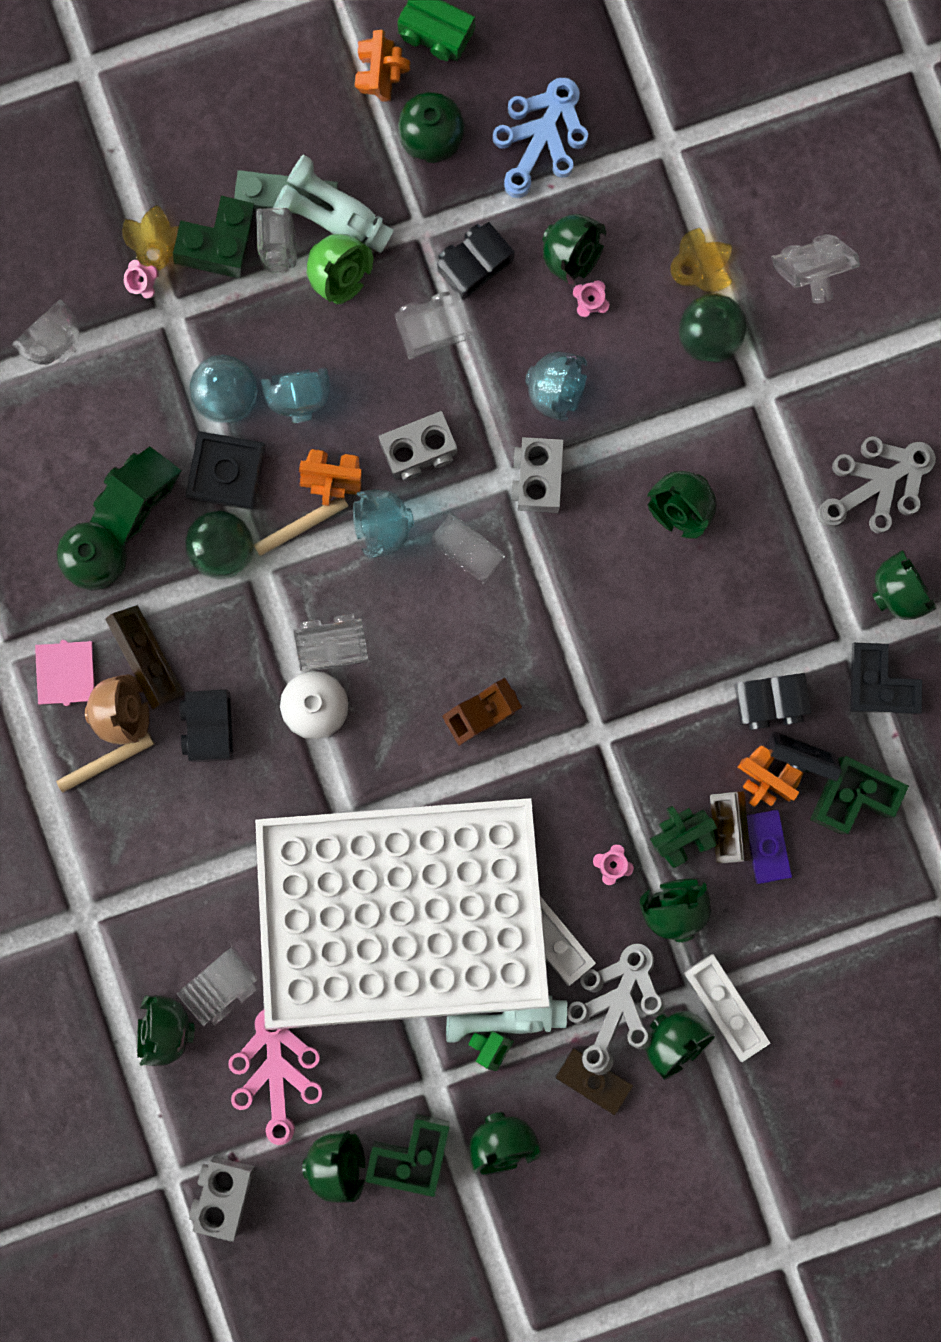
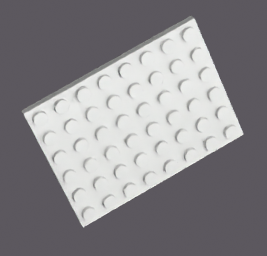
(400, 914)

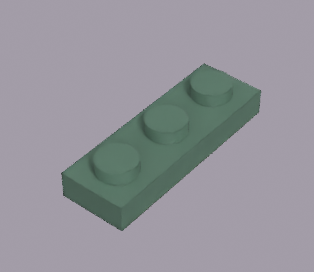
(265, 188)

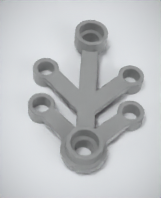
(881, 481)
(619, 1003)

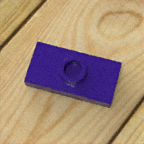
(768, 847)

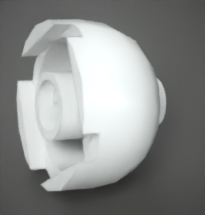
(314, 705)

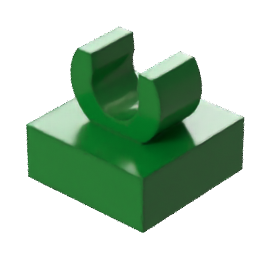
(492, 1049)

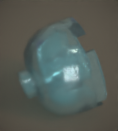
(556, 384)
(223, 389)
(297, 393)
(382, 522)

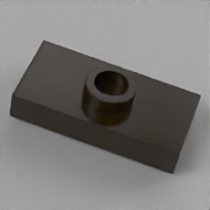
(731, 833)
(604, 1090)

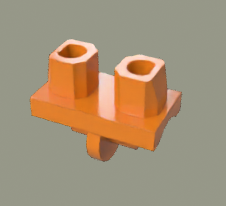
(385, 66)
(330, 479)
(783, 785)

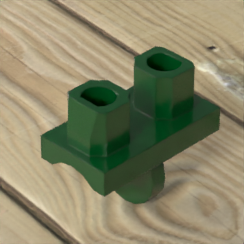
(679, 831)

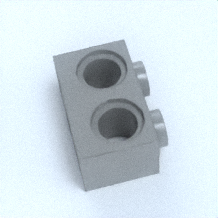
(414, 438)
(546, 475)
(229, 1200)

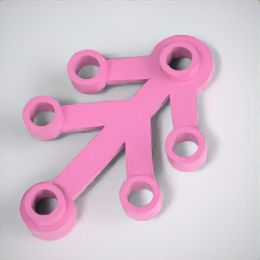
(275, 1068)

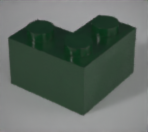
(216, 248)
(133, 493)
(857, 788)
(415, 1167)

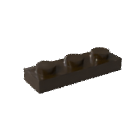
(144, 656)

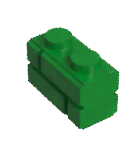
(437, 27)

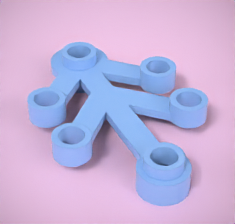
(543, 131)

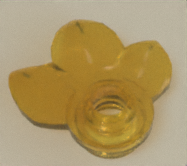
(151, 234)
(704, 259)

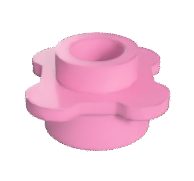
(133, 282)
(594, 289)
(610, 874)

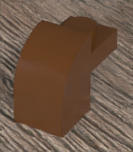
(482, 711)

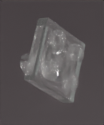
(815, 264)

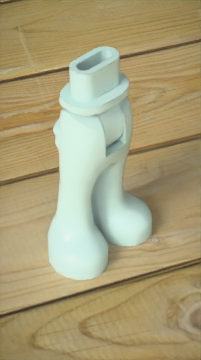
(348, 213)
(509, 1021)

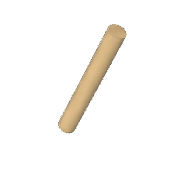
(300, 526)
(104, 763)

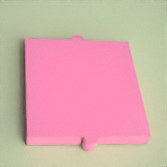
(64, 672)

